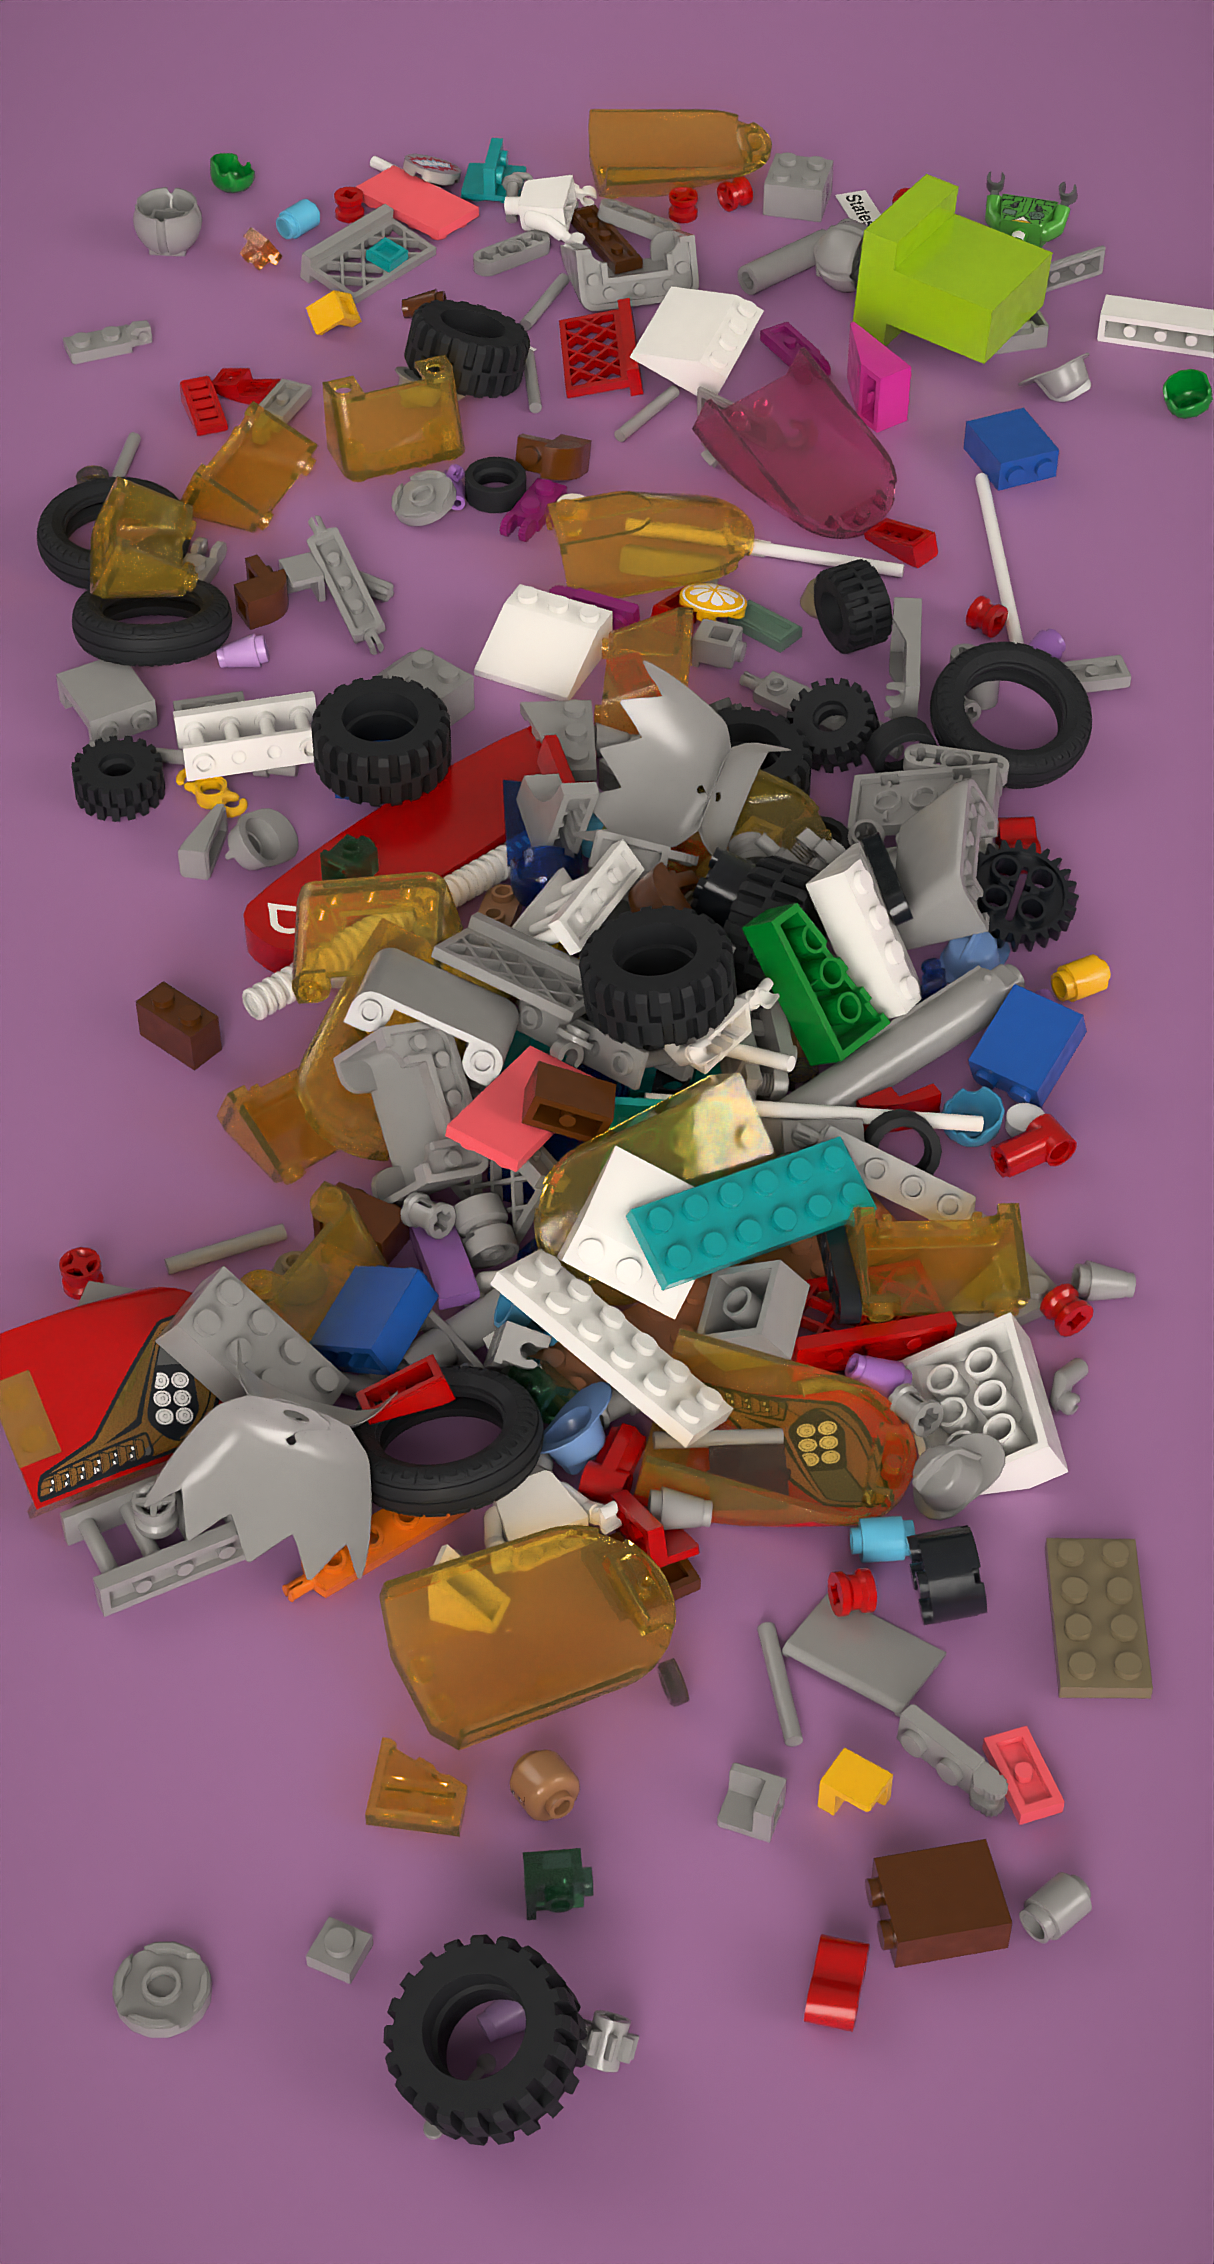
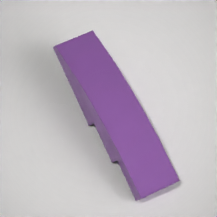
(446, 1267)

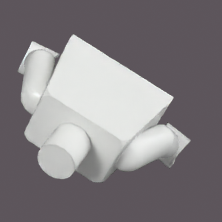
(549, 206)
(713, 1047)
(544, 1504)

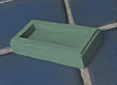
(768, 627)

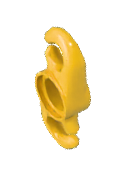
(208, 801)

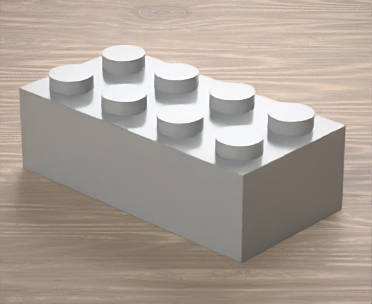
(225, 1310)

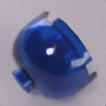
(537, 867)

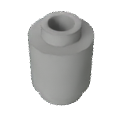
(1056, 1907)

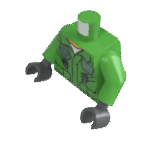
(1026, 217)

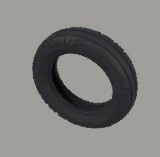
(68, 513)
(158, 644)
(1034, 670)
(468, 1482)

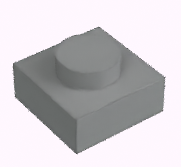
(339, 1950)

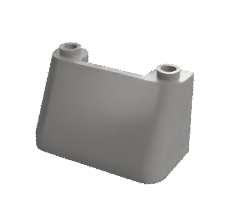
(598, 288)
(940, 866)
(442, 1001)
(416, 1094)

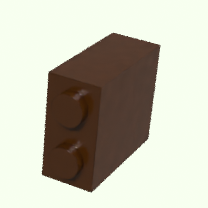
(939, 1903)

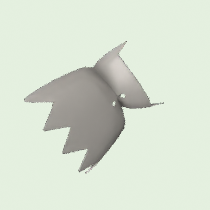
(659, 774)
(245, 1468)

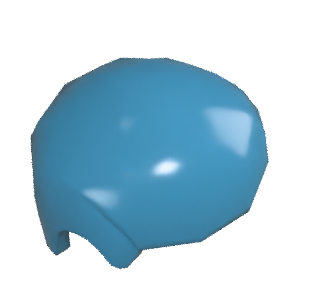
(977, 1103)

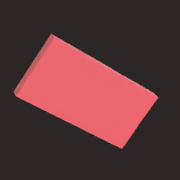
(418, 202)
(494, 1118)

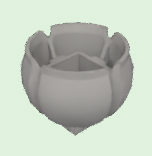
(167, 221)
(839, 255)

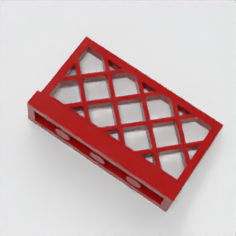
(624, 335)
(889, 1340)

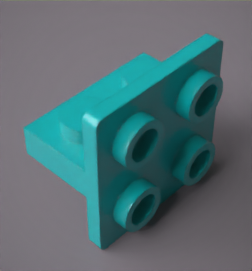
(485, 179)

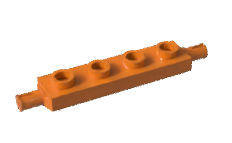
(389, 1537)

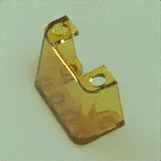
(394, 425)

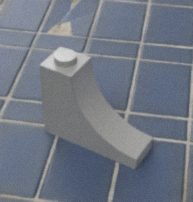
(556, 810)

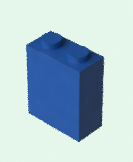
(1011, 449)
(1027, 1046)
(375, 1319)

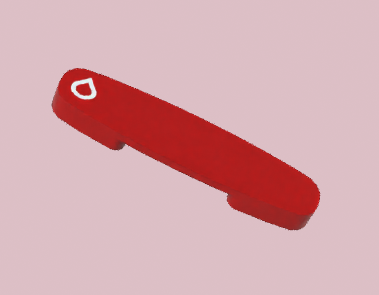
(426, 835)

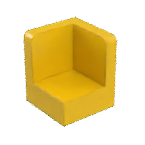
(333, 310)
(854, 1781)

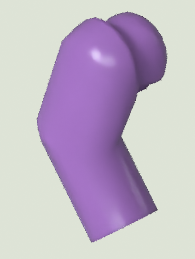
(457, 473)

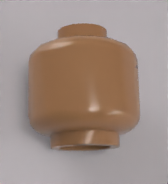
(544, 1785)

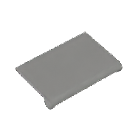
(864, 1654)

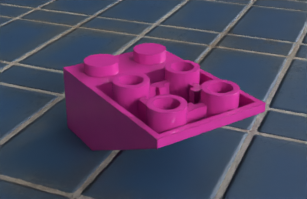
(877, 381)

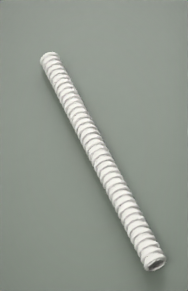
(463, 884)

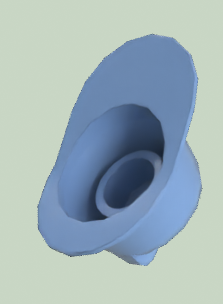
(969, 952)
(577, 1429)

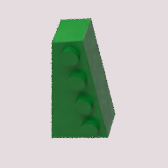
(815, 991)

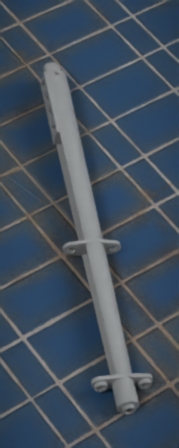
(881, 1063)

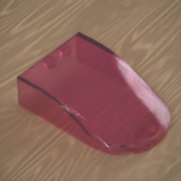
(803, 452)

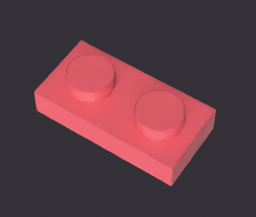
(1030, 1784)

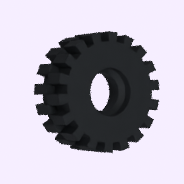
(848, 741)
(118, 778)

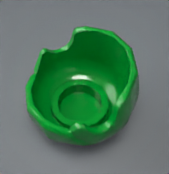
(229, 174)
(1187, 393)

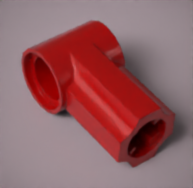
(1040, 1143)
(614, 1464)

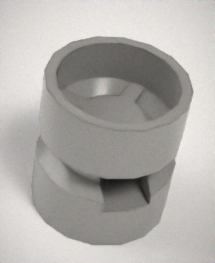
(484, 1230)

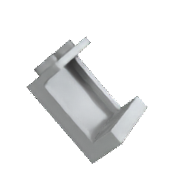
(108, 699)

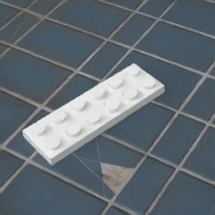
(612, 1347)

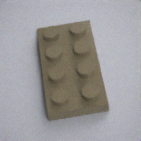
(1097, 1618)

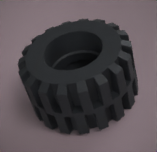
(853, 606)

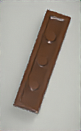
(606, 240)

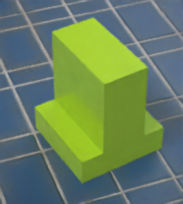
(946, 275)

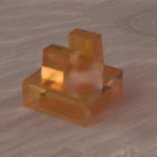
(259, 250)

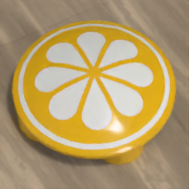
(713, 601)

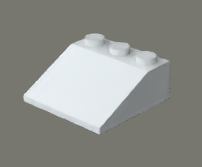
(544, 643)
(603, 1239)

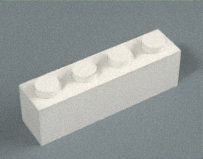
(1157, 326)

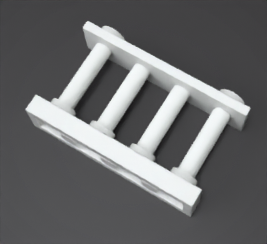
(246, 735)
(575, 908)

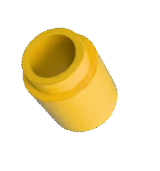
(1080, 978)

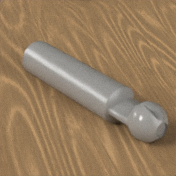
(780, 264)

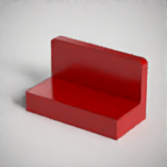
(649, 1534)

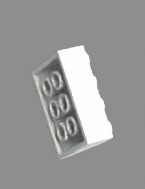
(697, 337)
(865, 932)
(992, 1388)

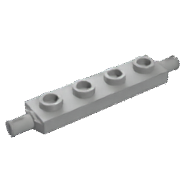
(346, 585)
(778, 692)
(898, 1179)

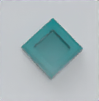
(387, 254)

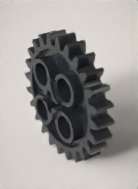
(1049, 905)

